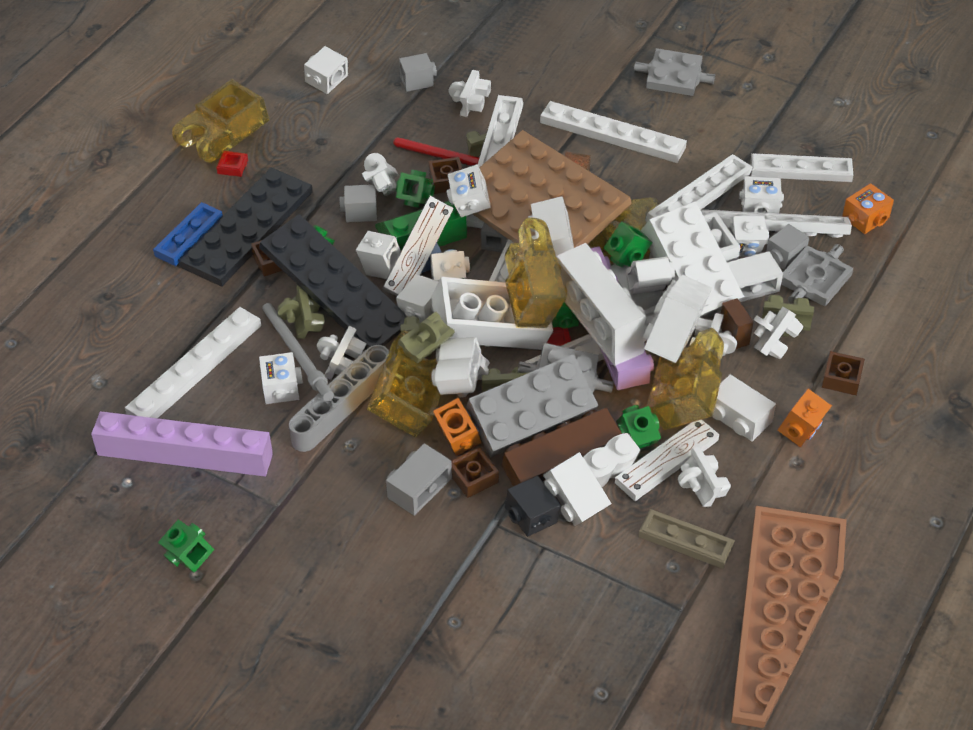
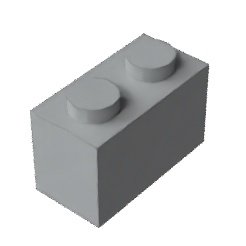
(418, 479)

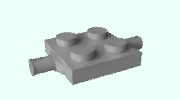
(674, 72)
(816, 275)
(586, 361)

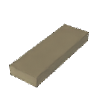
(686, 538)

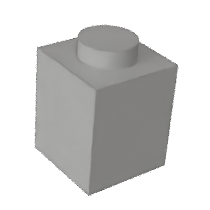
(417, 72)
(359, 203)
(787, 245)

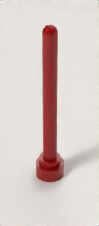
(434, 151)

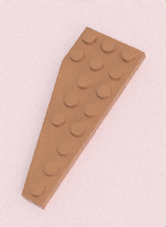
(789, 582)

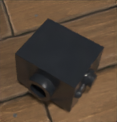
(532, 506)

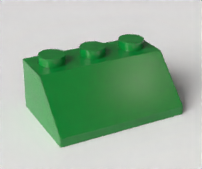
(402, 226)

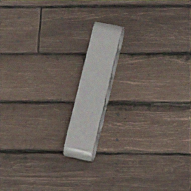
(349, 388)

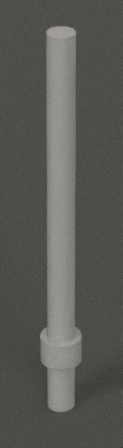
(315, 377)

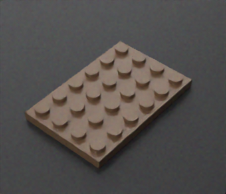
(533, 172)

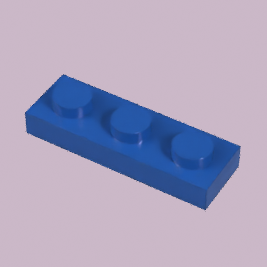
(187, 233)

